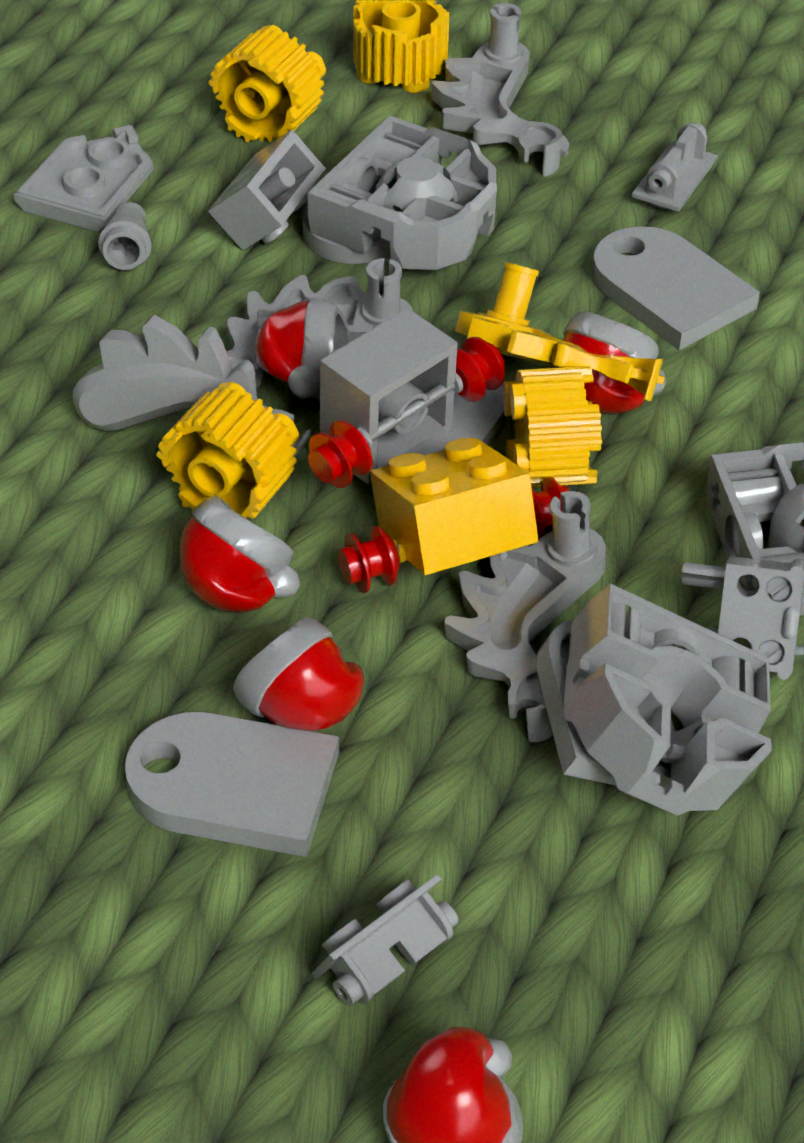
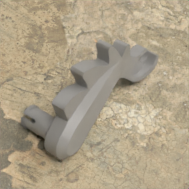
(483, 87)
(359, 308)
(157, 376)
(521, 599)

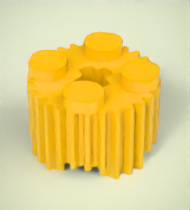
(400, 42)
(268, 84)
(553, 424)
(230, 450)

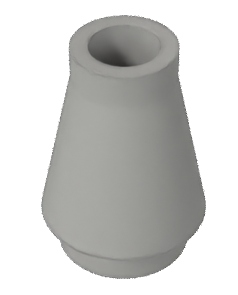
(126, 238)

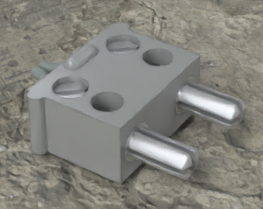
(763, 614)

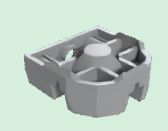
(438, 204)
(756, 489)
(628, 684)

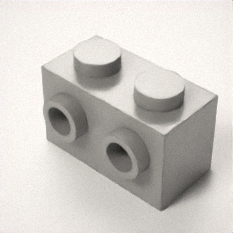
(267, 191)

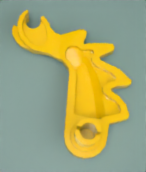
(515, 338)

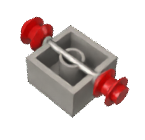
(394, 394)

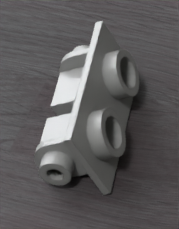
(677, 170)
(363, 955)

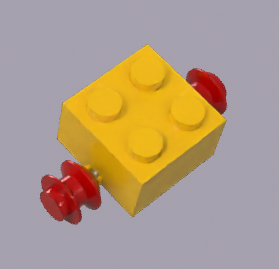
(447, 512)

